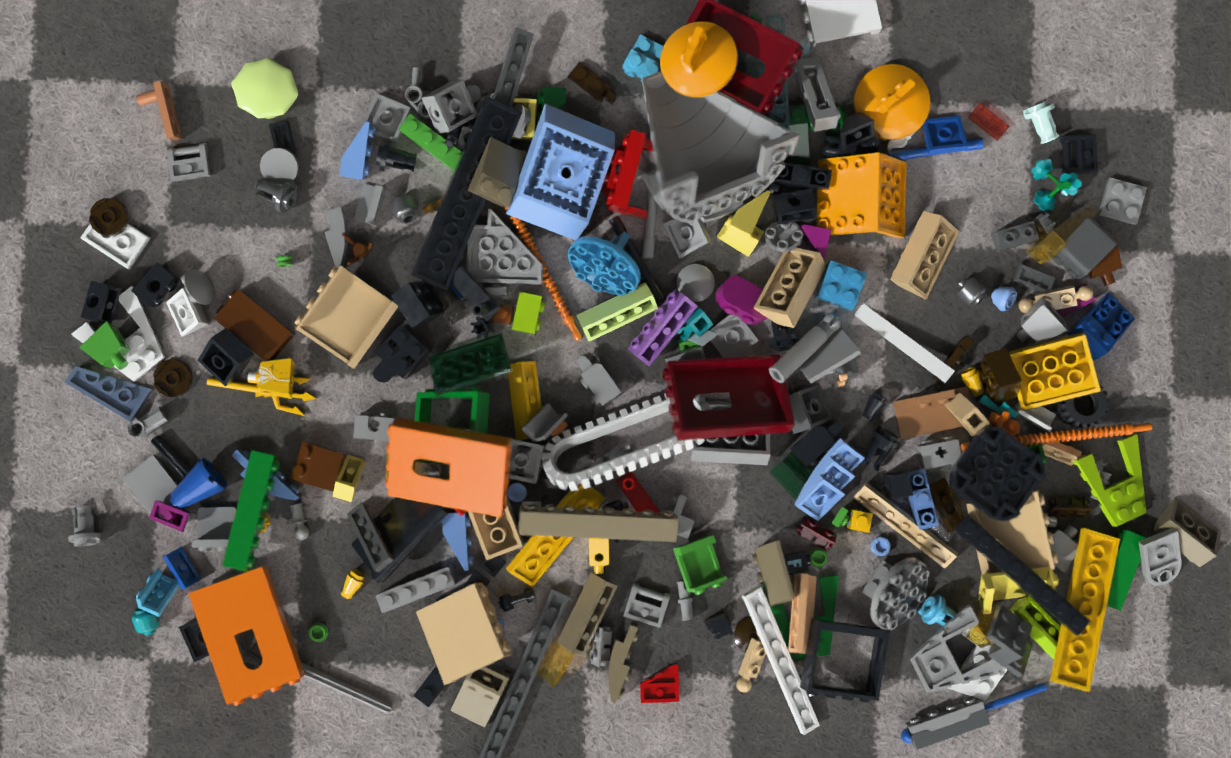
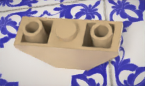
(967, 414)

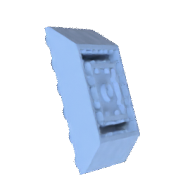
(541, 190)

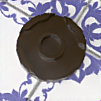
(109, 217)
(172, 378)

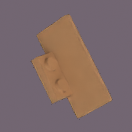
(927, 413)

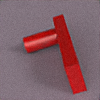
(635, 493)

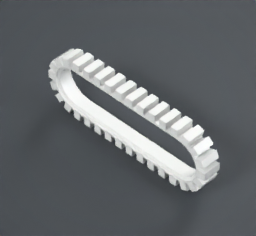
(617, 464)

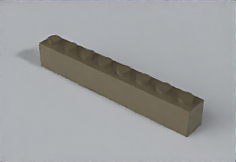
(598, 523)

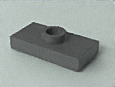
(1033, 278)

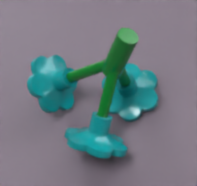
(1068, 184)

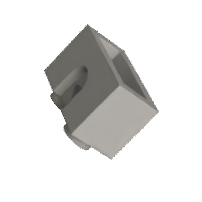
(363, 429)

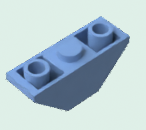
(921, 501)

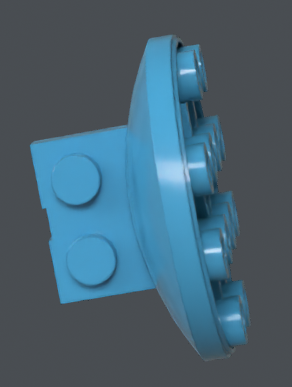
(605, 264)

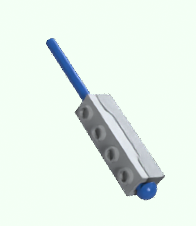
(957, 719)

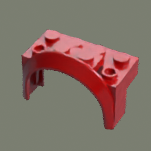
(628, 158)

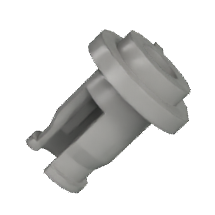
(84, 527)

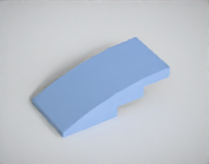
(828, 479)

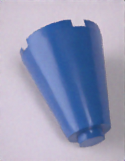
(198, 485)

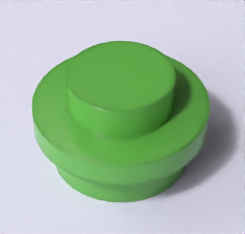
(818, 557)
(318, 632)

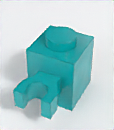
(696, 323)

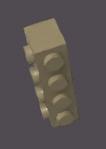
(585, 615)

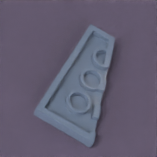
(117, 395)

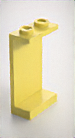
(999, 587)

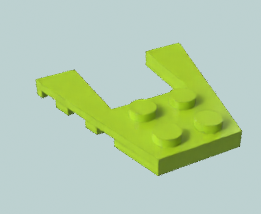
(1122, 499)

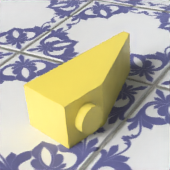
(745, 219)

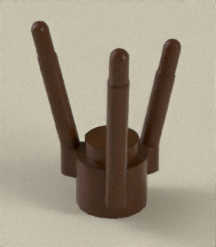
(359, 249)

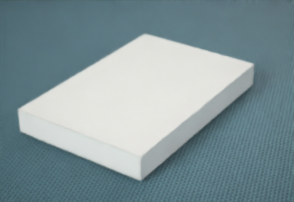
(122, 248)

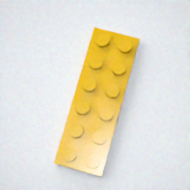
(543, 550)

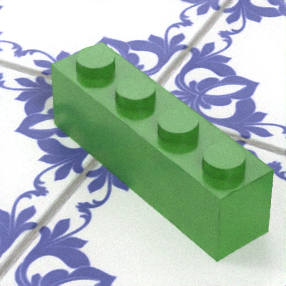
(430, 142)

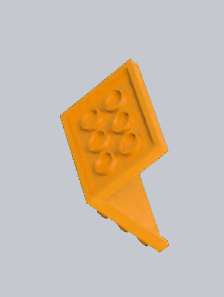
(864, 195)

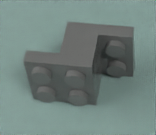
(1010, 640)

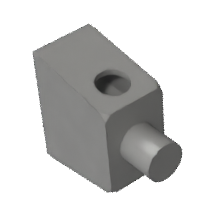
(1041, 323)
(1064, 547)

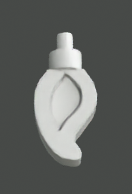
(898, 143)

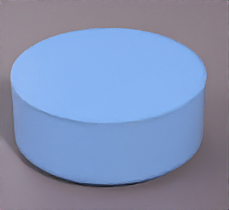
(517, 492)
(880, 546)

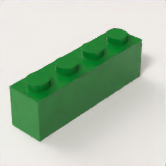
(1125, 567)

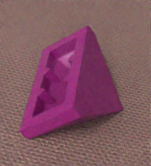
(817, 237)

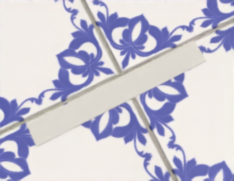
(904, 343)

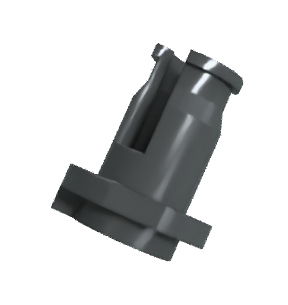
(282, 196)

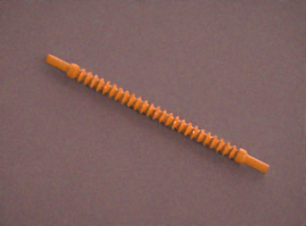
(567, 318)

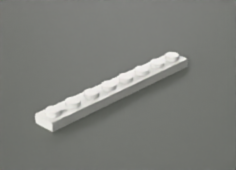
(780, 660)

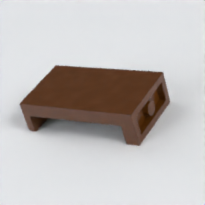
(253, 325)

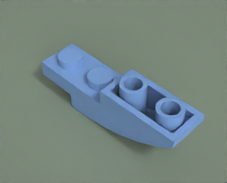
(281, 487)

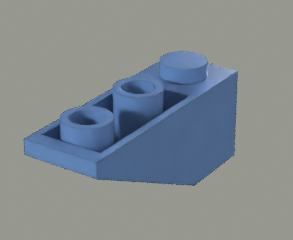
(356, 158)
(456, 533)

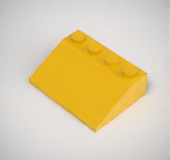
(1055, 371)

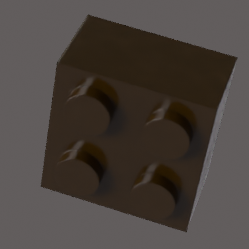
(1000, 376)

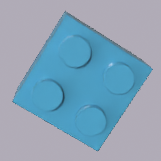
(840, 285)

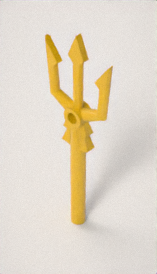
(254, 388)

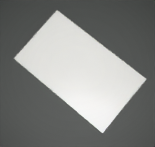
(703, 339)

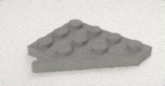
(500, 256)

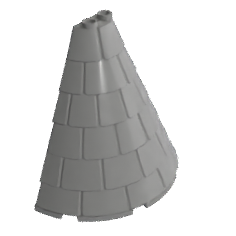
(711, 151)

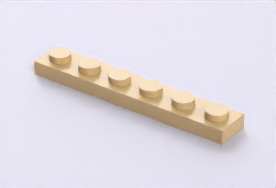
(905, 525)

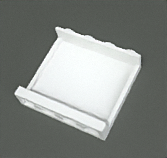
(839, 19)

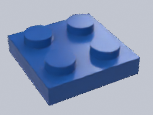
(944, 135)

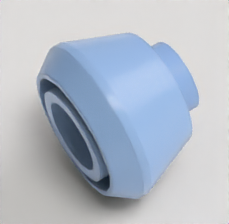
(1004, 297)

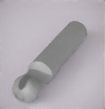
(805, 348)

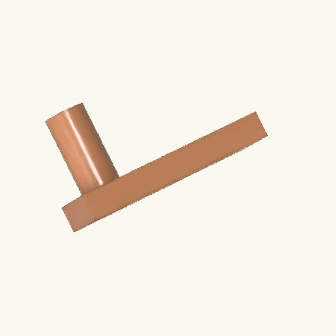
(163, 96)

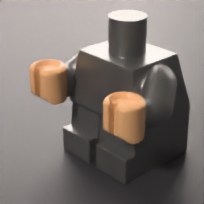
(847, 370)

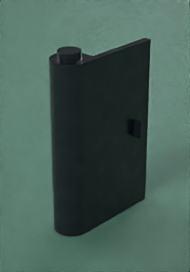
(403, 529)

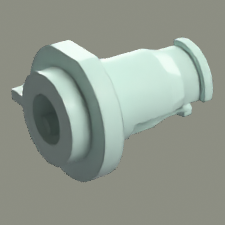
(1042, 120)

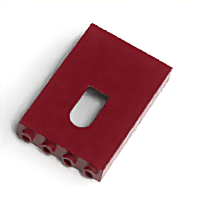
(771, 47)
(756, 398)

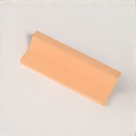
(801, 611)

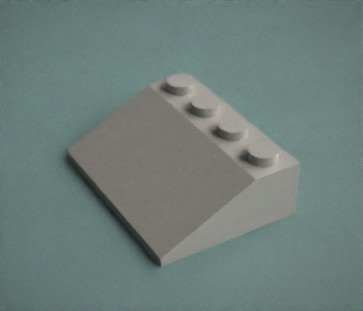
(736, 449)

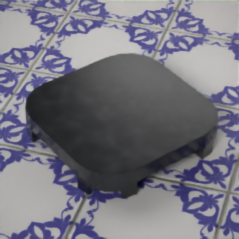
(996, 473)

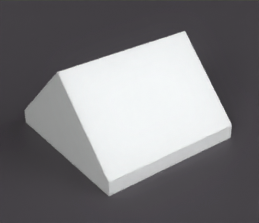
(186, 314)

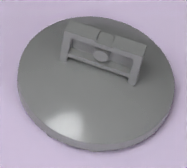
(894, 590)

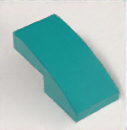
(999, 408)

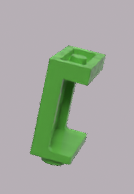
(699, 564)

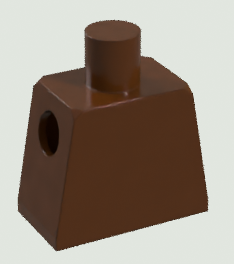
(1106, 266)

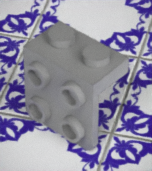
(214, 527)

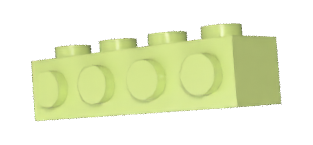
(617, 312)

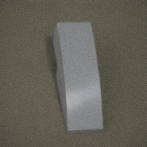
(337, 243)

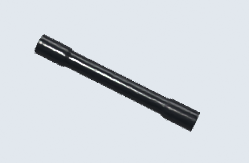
(619, 228)

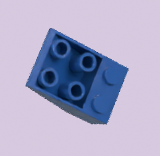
(1103, 325)

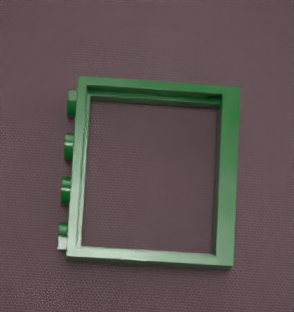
(479, 414)

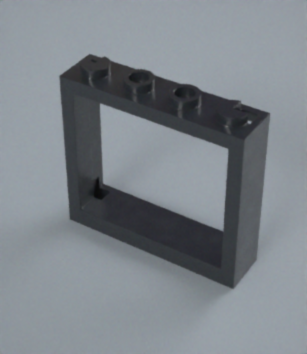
(876, 668)

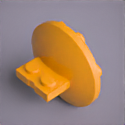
(699, 59)
(894, 99)

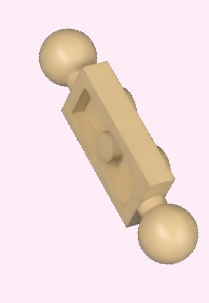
(1059, 298)
(1061, 452)
(751, 664)

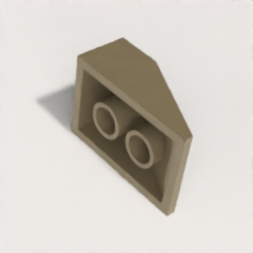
(497, 173)

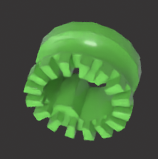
(284, 261)

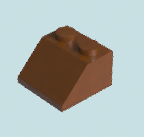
(317, 466)

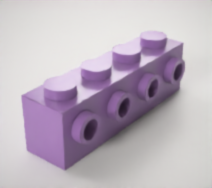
(662, 327)

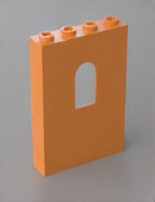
(476, 463)
(238, 606)

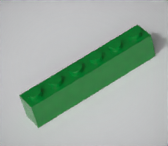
(250, 511)

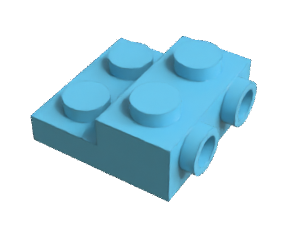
(643, 58)

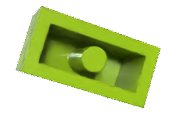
(527, 313)

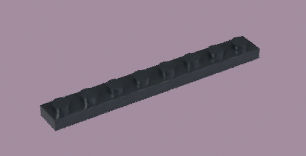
(1022, 575)

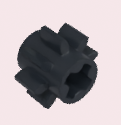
(477, 329)

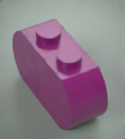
(739, 298)

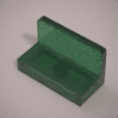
(791, 474)

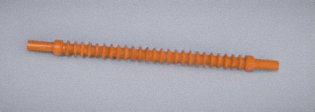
(1126, 429)

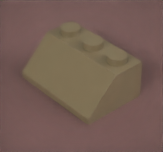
(1197, 537)
(773, 574)

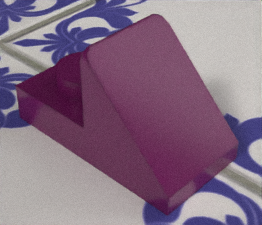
(169, 515)

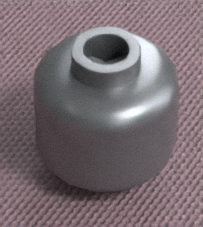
(404, 208)
(971, 291)

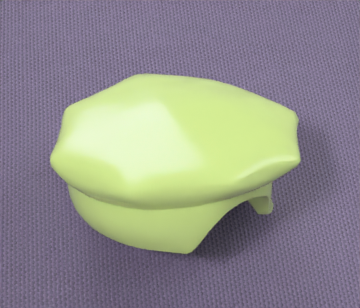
(265, 88)

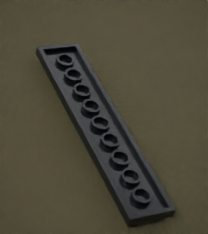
(461, 207)

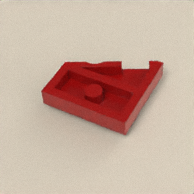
(661, 686)

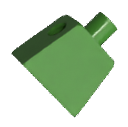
(107, 346)

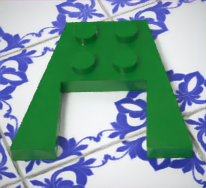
(828, 591)

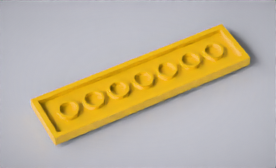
(1089, 594)

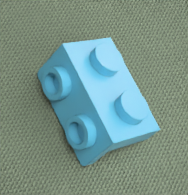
(157, 593)

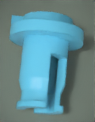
(934, 610)

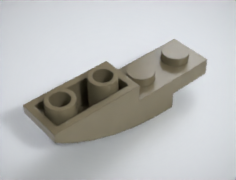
(619, 669)

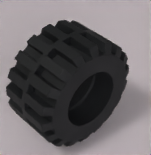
(1096, 412)

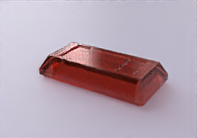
(988, 121)

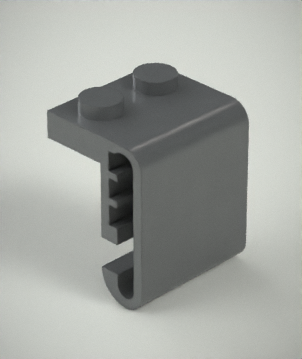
(1084, 249)

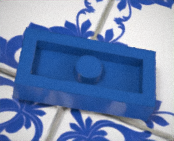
(182, 568)

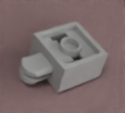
(452, 105)
(526, 461)

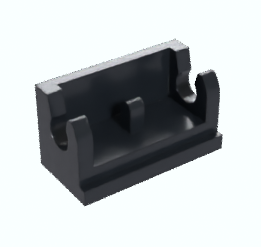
(719, 624)

